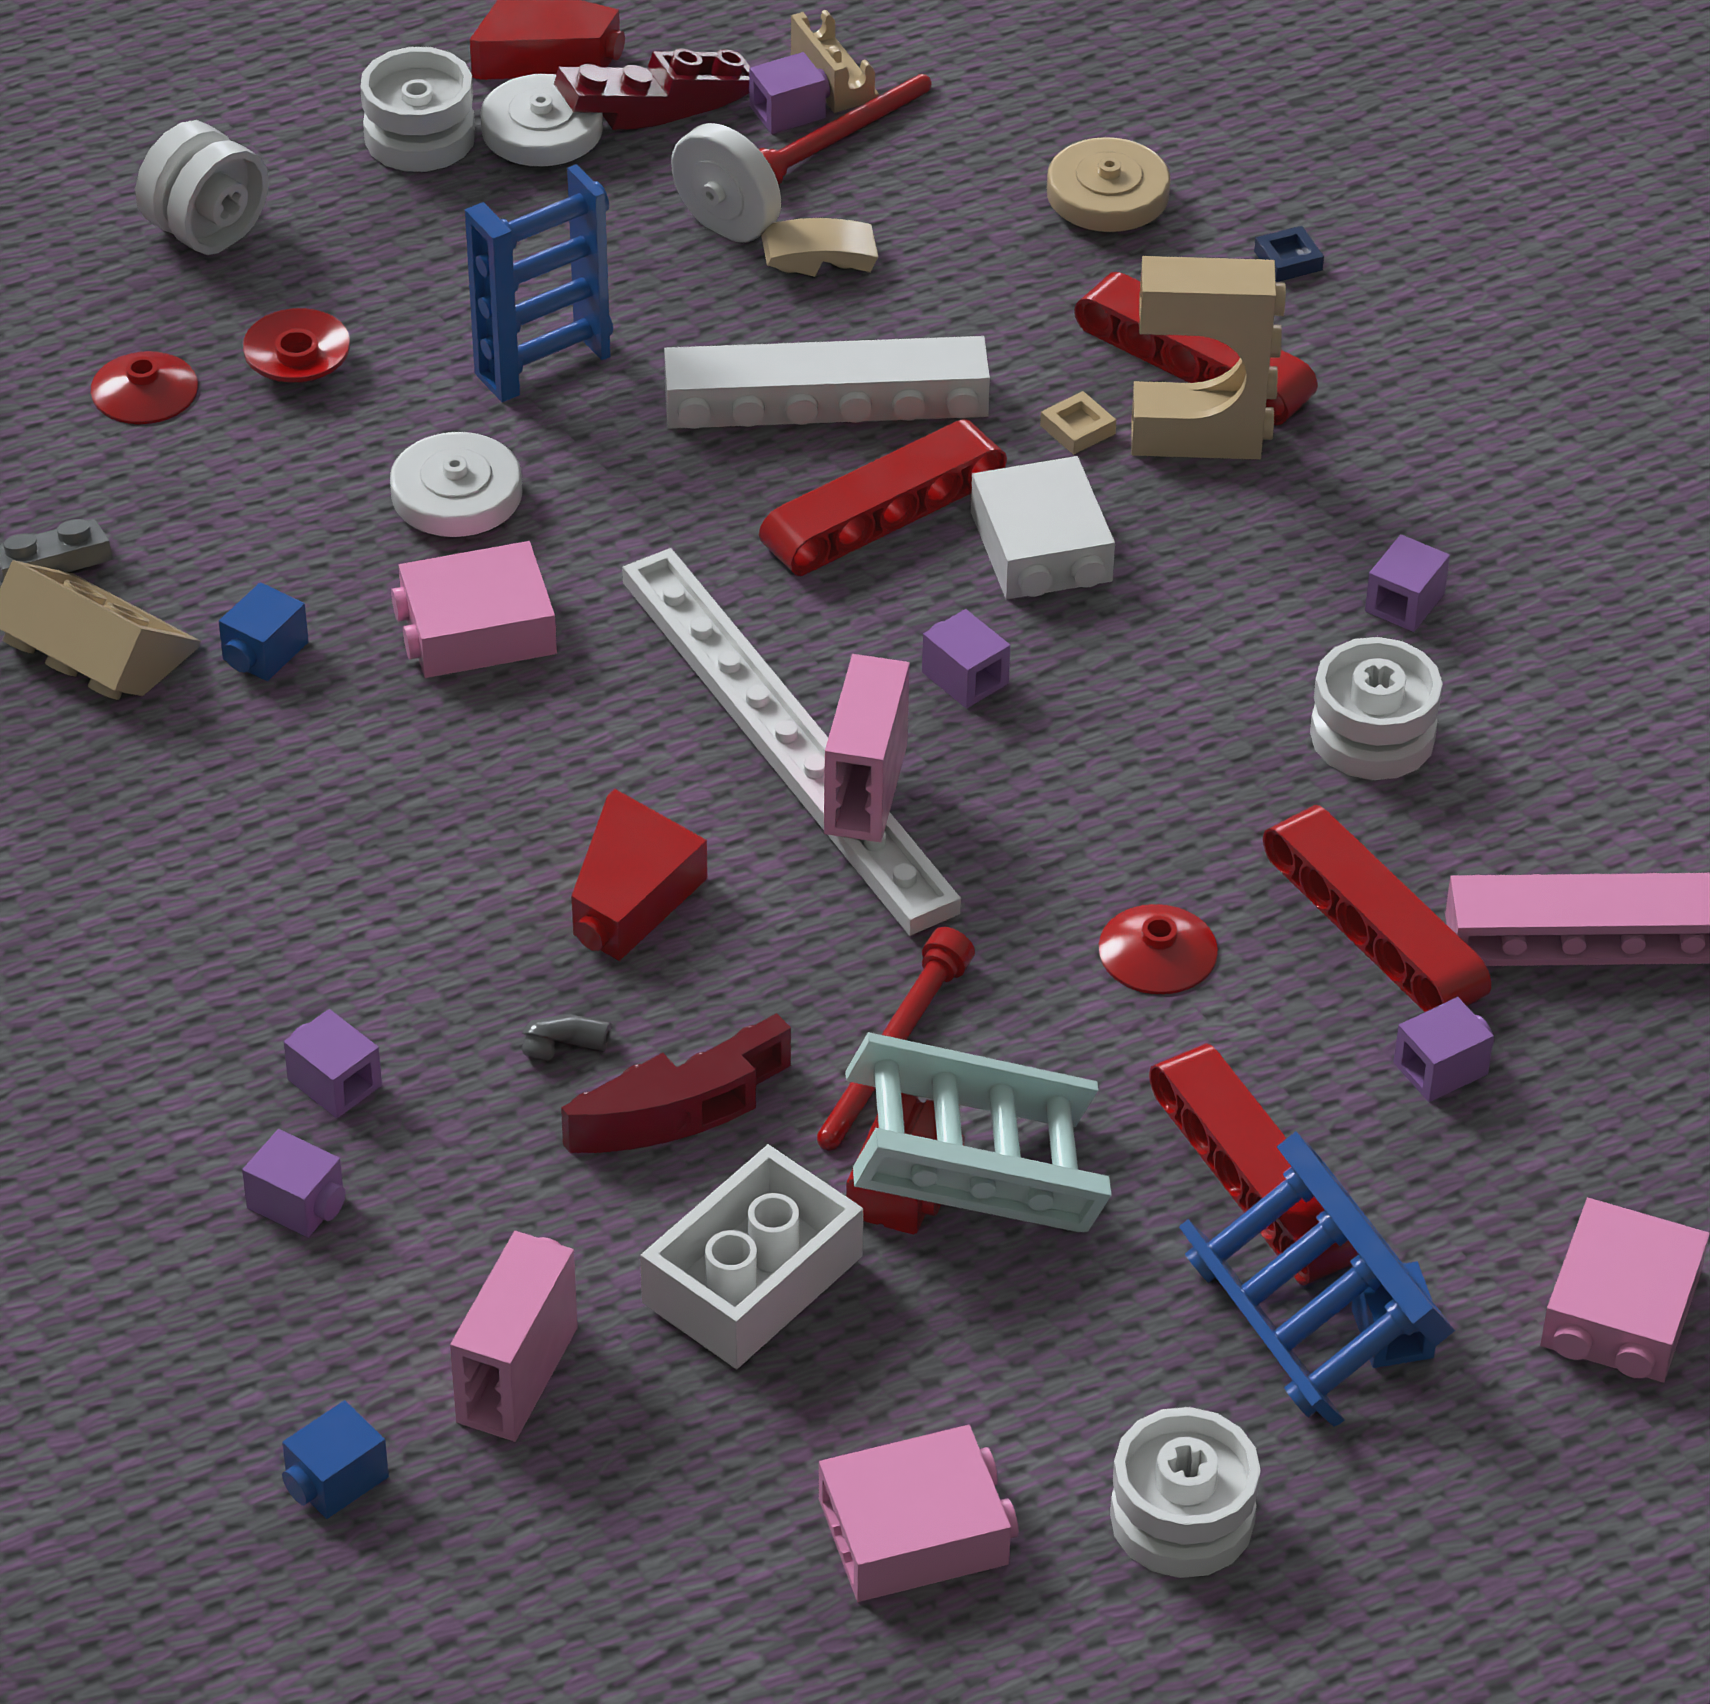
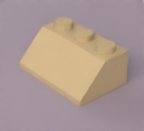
(88, 631)

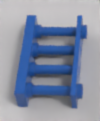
(496, 279)
(1371, 1268)

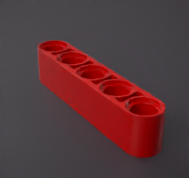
(1112, 315)
(879, 497)
(1376, 910)
(1238, 1146)

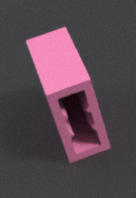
(475, 609)
(866, 748)
(1624, 1290)
(514, 1335)
(916, 1512)

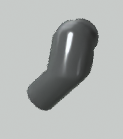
(564, 1029)

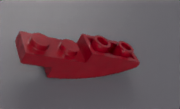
(667, 90)
(668, 1102)

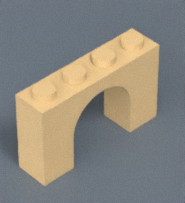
(1227, 303)

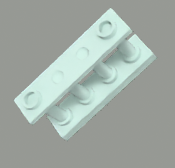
(964, 1175)

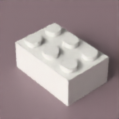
(752, 1256)

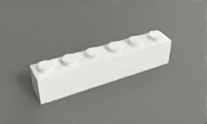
(826, 382)

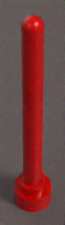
(845, 125)
(944, 957)

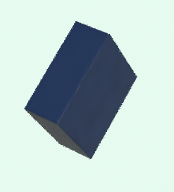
(1293, 253)

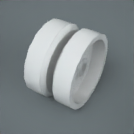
(418, 109)
(201, 187)
(1375, 708)
(1184, 1492)

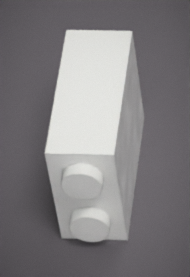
(1042, 527)

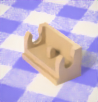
(848, 83)

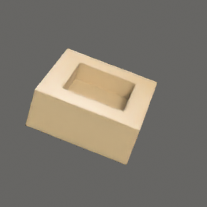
(1078, 422)

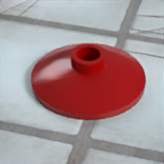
(296, 345)
(144, 387)
(1158, 949)

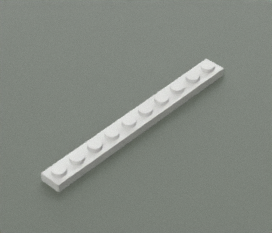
(782, 733)

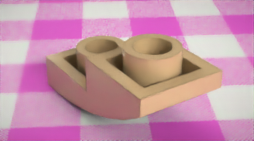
(807, 242)

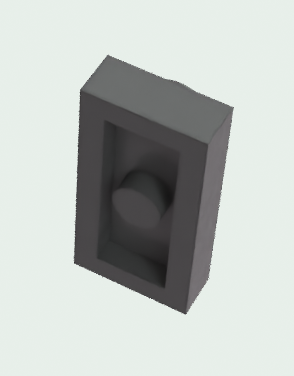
(66, 549)

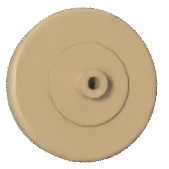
(1108, 184)

